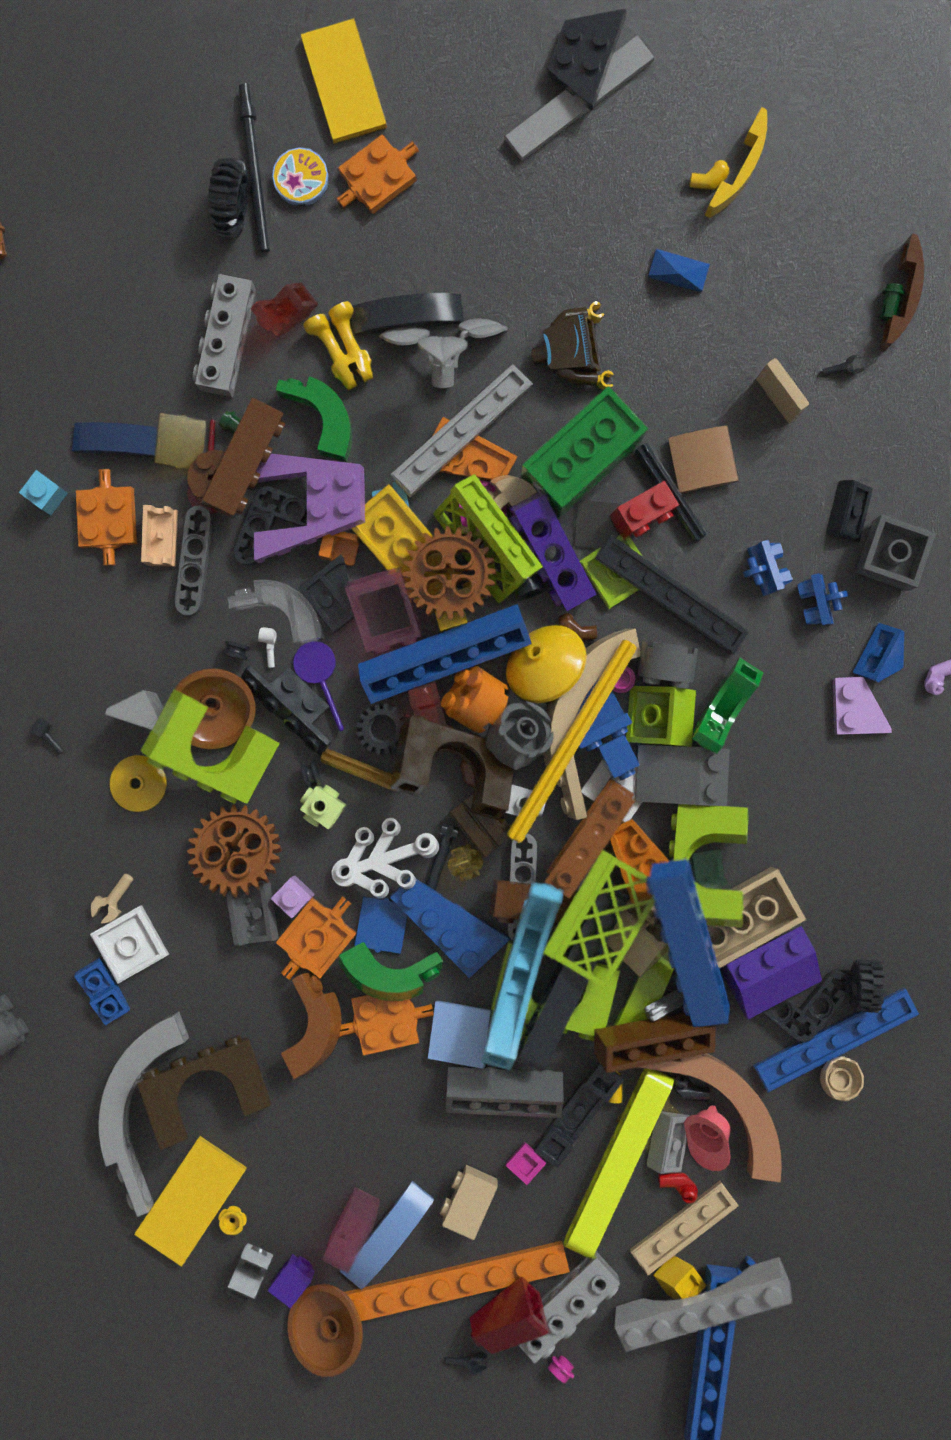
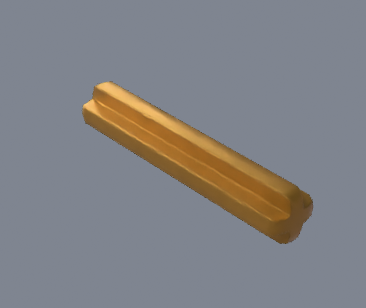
(357, 768)

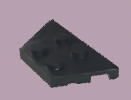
(585, 53)

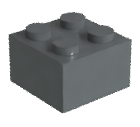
(895, 553)

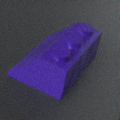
(773, 972)

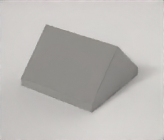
(138, 709)

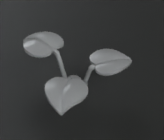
(441, 350)

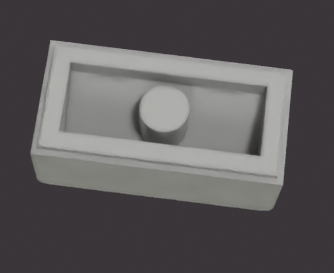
(668, 1143)

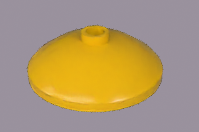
(547, 665)

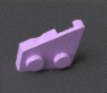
(856, 708)

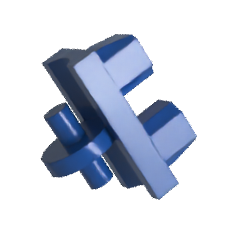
(764, 567)
(817, 588)

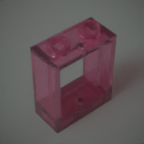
(372, 583)
(351, 1230)

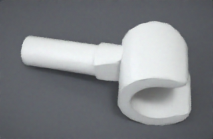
(268, 636)

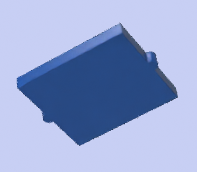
(381, 925)

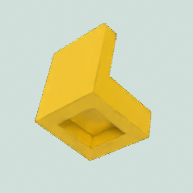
(679, 1279)

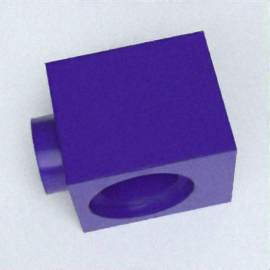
(291, 1280)

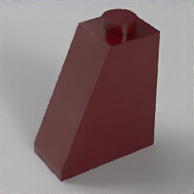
(510, 1318)

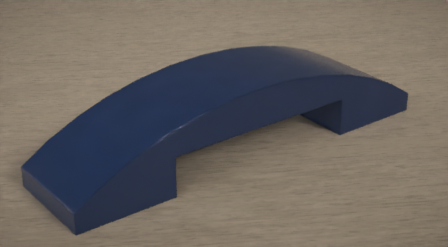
(114, 438)

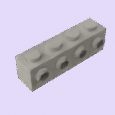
(225, 335)
(571, 1301)

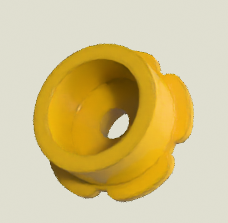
(229, 1227)

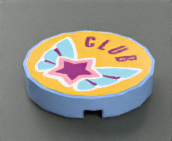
(300, 176)

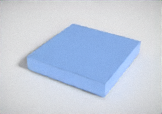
(459, 1034)

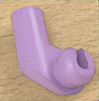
(936, 676)

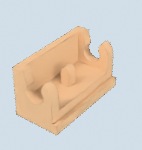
(159, 536)

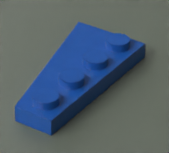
(454, 930)

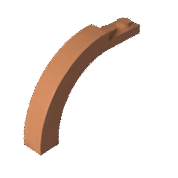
(762, 1139)

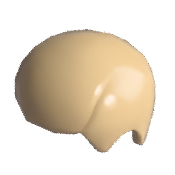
(842, 1078)

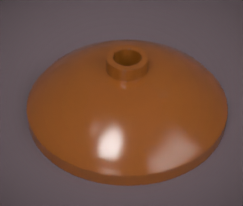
(227, 715)
(313, 1330)

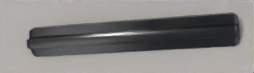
(659, 475)

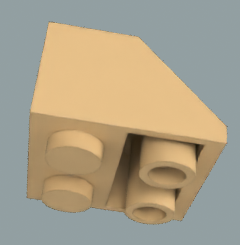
(647, 945)

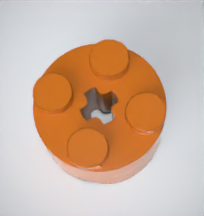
(475, 699)

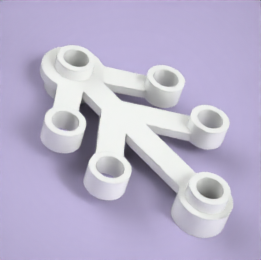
(380, 859)

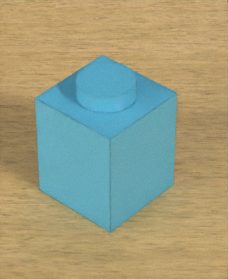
(43, 492)

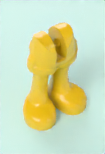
(320, 327)

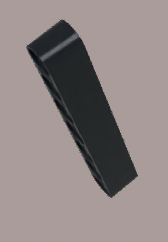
(566, 987)

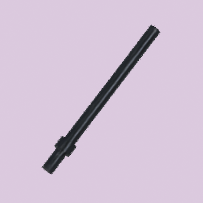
(248, 115)

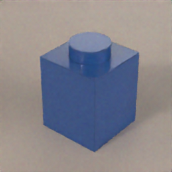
(618, 757)

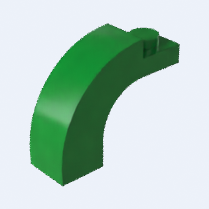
(337, 430)
(726, 704)
(384, 982)

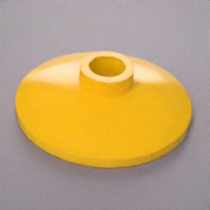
(152, 784)

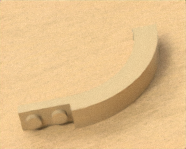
(565, 710)

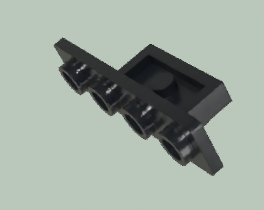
(293, 703)

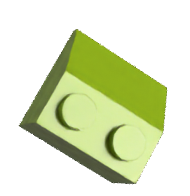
(661, 716)

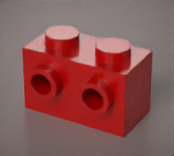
(644, 510)

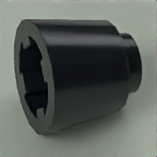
(530, 588)

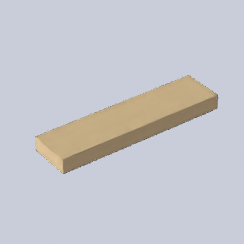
(683, 1228)

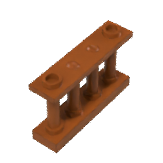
(590, 837)

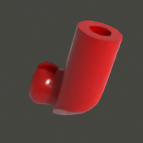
(681, 1183)

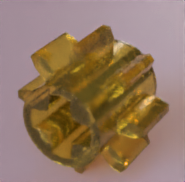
(465, 862)

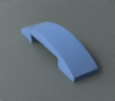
(389, 1234)

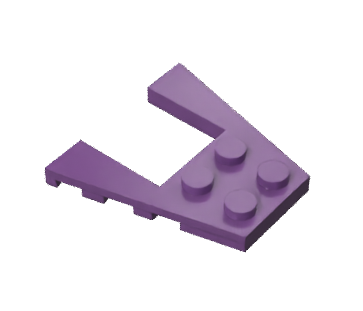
(333, 501)

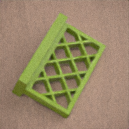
(494, 531)
(579, 909)

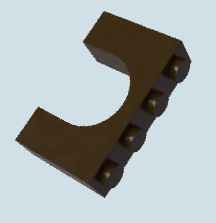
(422, 739)
(162, 1087)

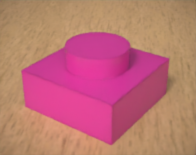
(525, 1163)

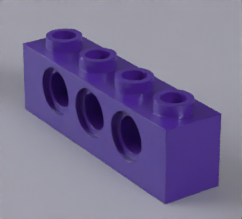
(578, 586)

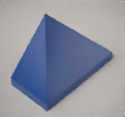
(679, 270)
(882, 654)

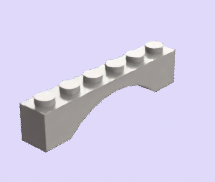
(751, 1292)

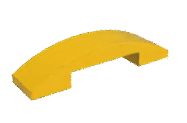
(727, 193)

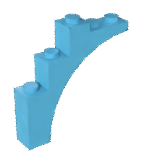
(520, 975)

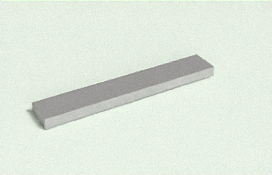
(567, 108)
(461, 430)

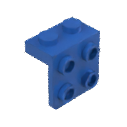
(608, 721)

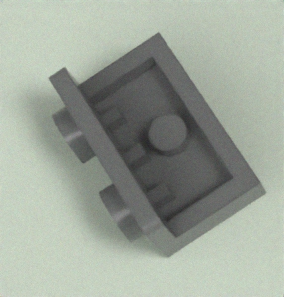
(252, 915)

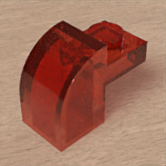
(285, 310)
(426, 703)

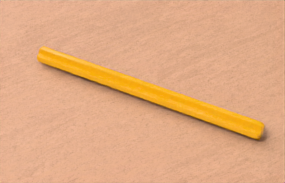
(571, 741)

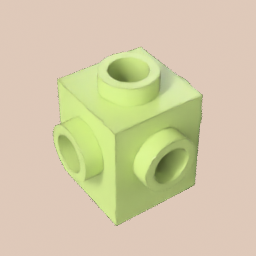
(332, 810)

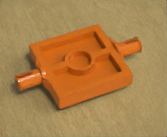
(377, 174)
(106, 517)
(316, 938)
(384, 1023)

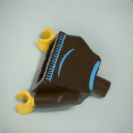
(572, 347)

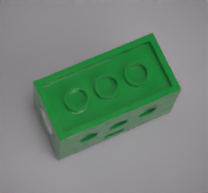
(584, 451)

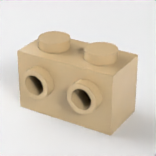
(469, 1201)

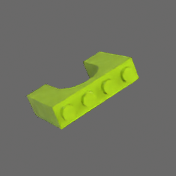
(171, 743)
(709, 824)
(592, 1008)

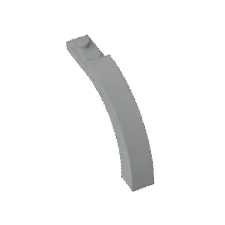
(116, 1102)

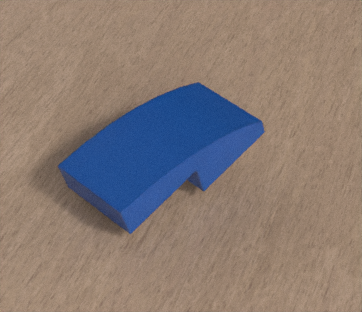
(102, 990)

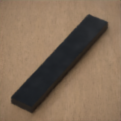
(671, 594)

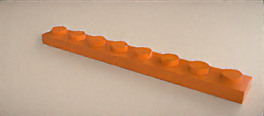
(459, 1281)

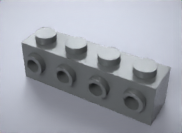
(504, 1092)

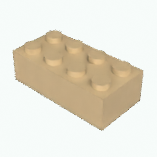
(767, 913)

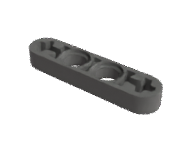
(198, 561)

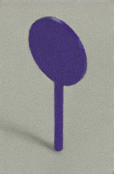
(315, 664)

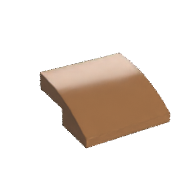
(703, 459)

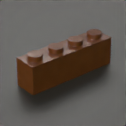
(243, 458)
(509, 899)
(651, 1042)

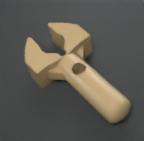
(112, 899)

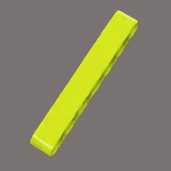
(618, 1162)

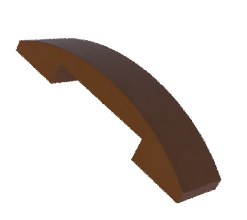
(913, 263)

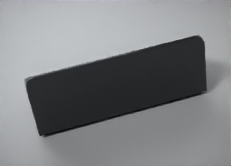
(849, 510)

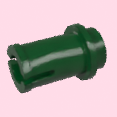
(891, 301)
(229, 421)

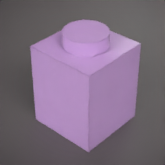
(293, 896)

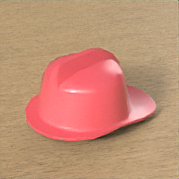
(708, 1139)

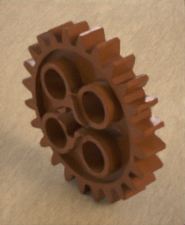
(449, 546)
(211, 840)

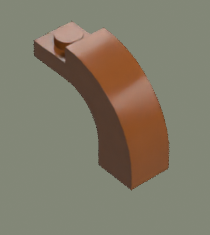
(322, 1028)

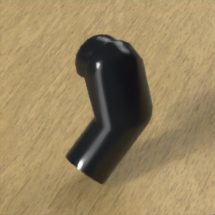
(688, 1091)

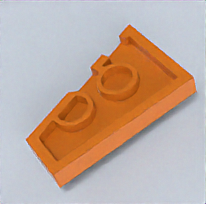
(479, 458)
(639, 852)

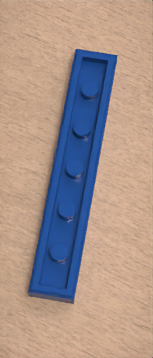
(834, 1041)

